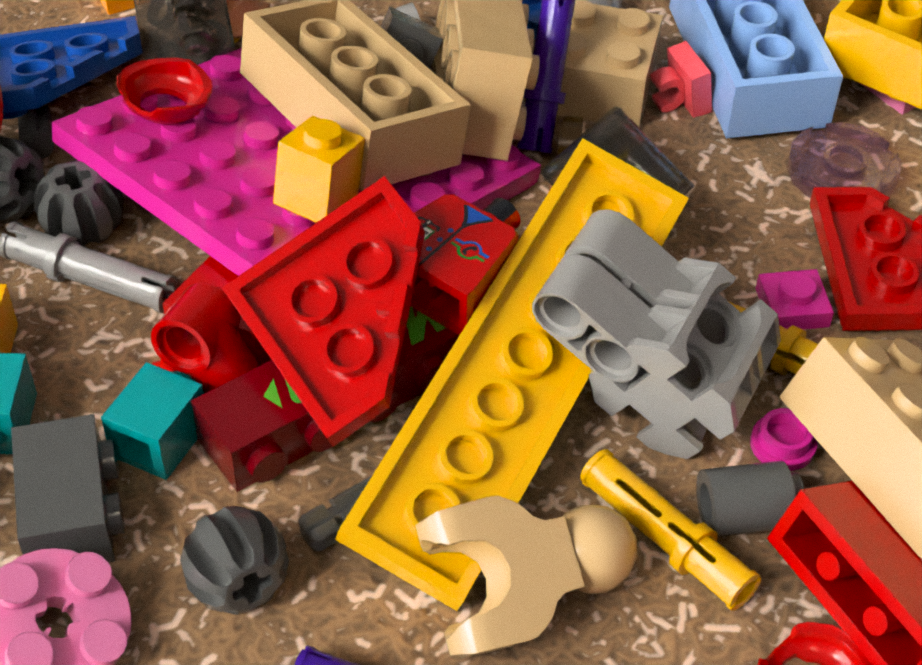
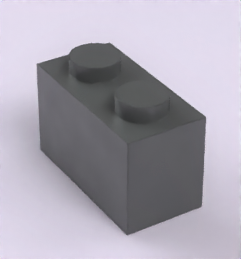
(64, 488)

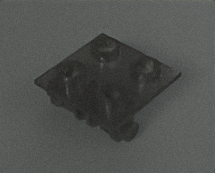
(184, 29)

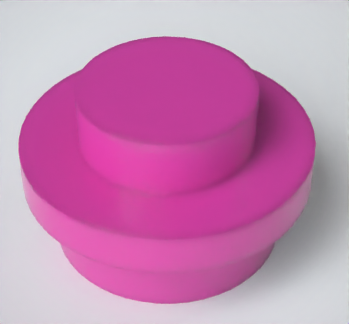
(783, 438)

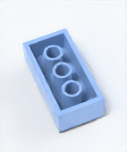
(763, 62)

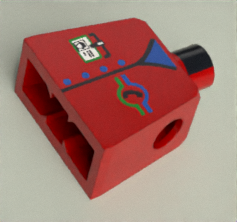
(461, 256)

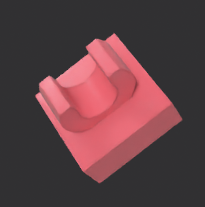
(683, 82)

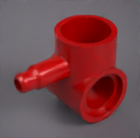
(203, 338)

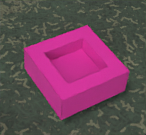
(796, 298)

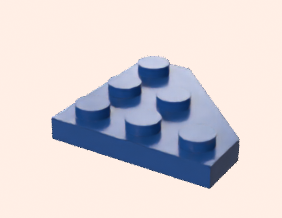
(56, 60)

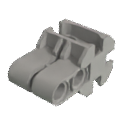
(657, 333)

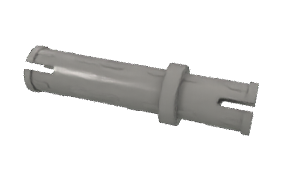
(65, 259)

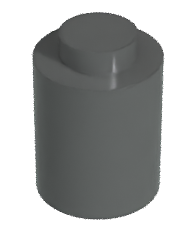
(746, 496)

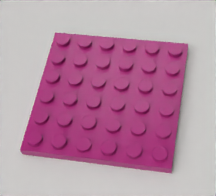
(219, 169)

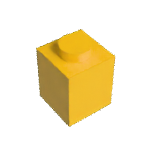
(317, 168)

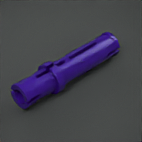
(543, 101)

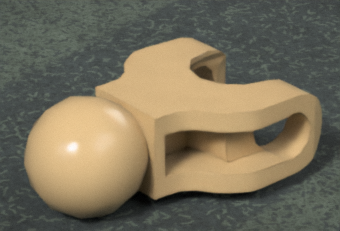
(527, 564)

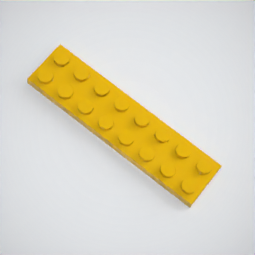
(499, 387)

